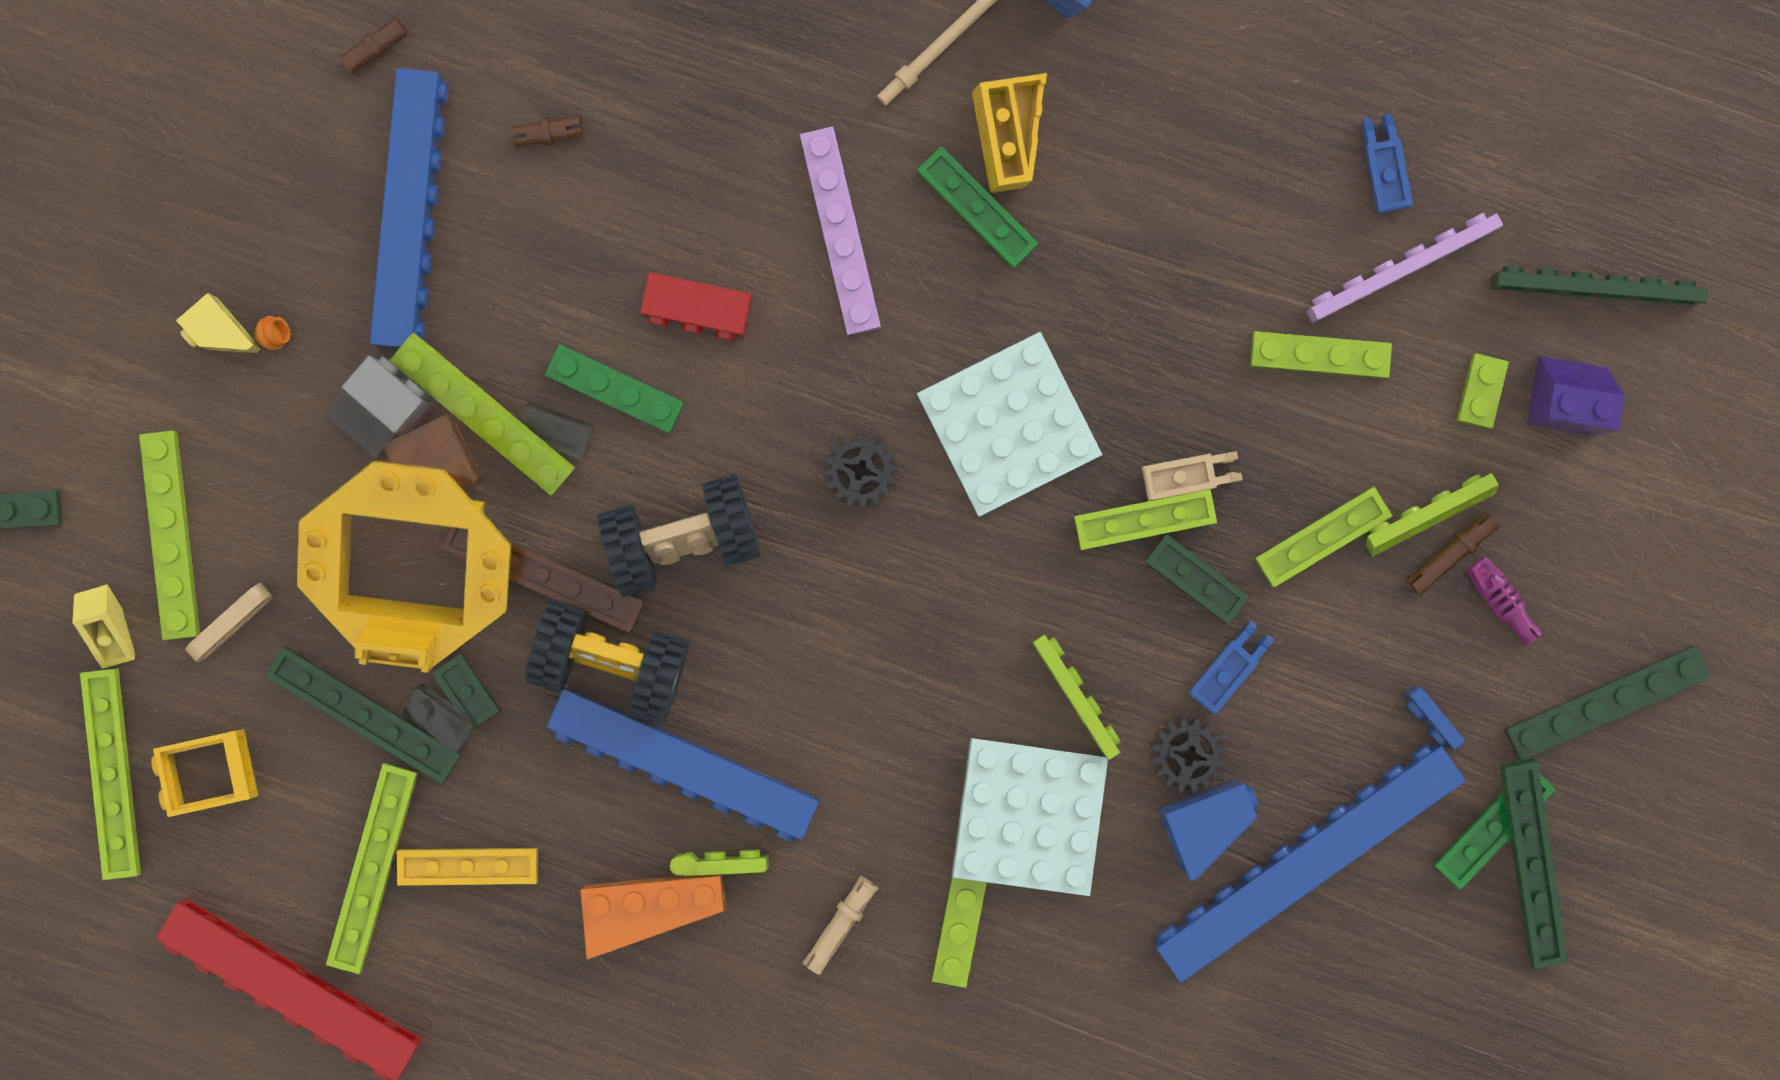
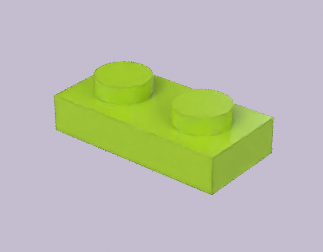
(1482, 391)

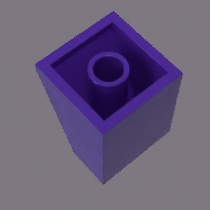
(1575, 397)

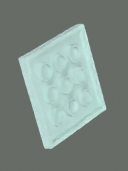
(1009, 424)
(1029, 817)

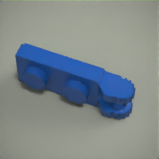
(1386, 167)
(1228, 670)

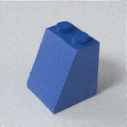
(1208, 824)

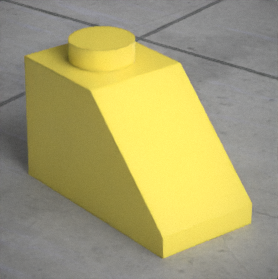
(215, 328)
(103, 626)

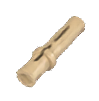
(848, 913)

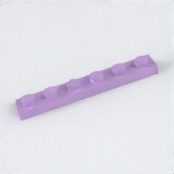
(840, 231)
(1415, 260)

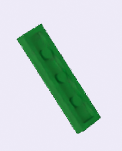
(977, 207)
(614, 389)
(1479, 841)

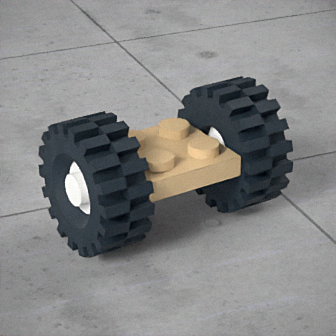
(633, 550)

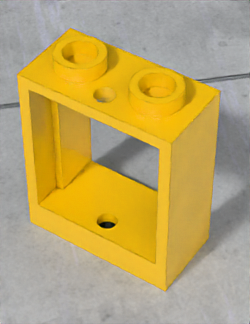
(239, 766)

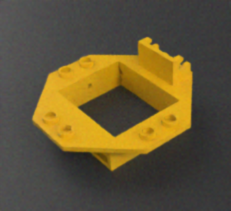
(392, 629)

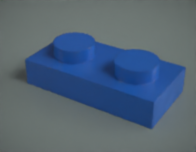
(1441, 729)

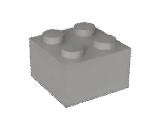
(388, 396)

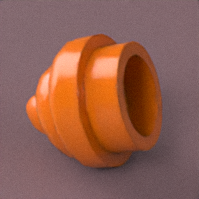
(272, 333)

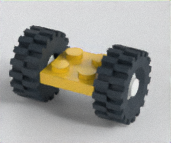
(561, 643)

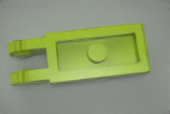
(717, 863)

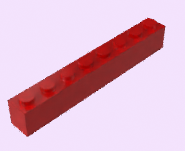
(289, 989)

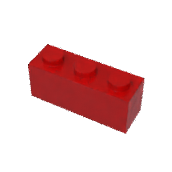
(696, 306)

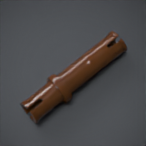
(1463, 544)

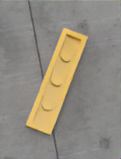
(467, 866)

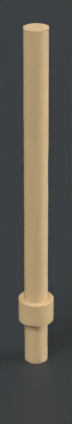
(907, 75)

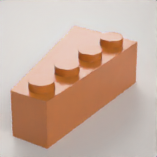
(638, 909)

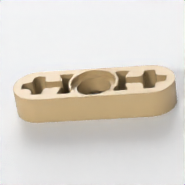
(229, 622)

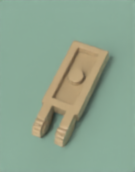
(1186, 475)

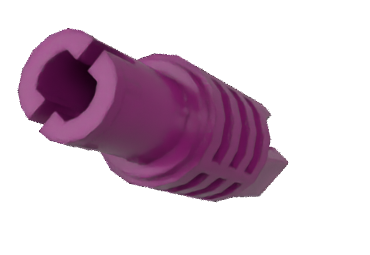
(1503, 599)

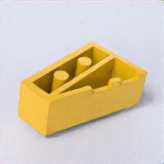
(1008, 129)

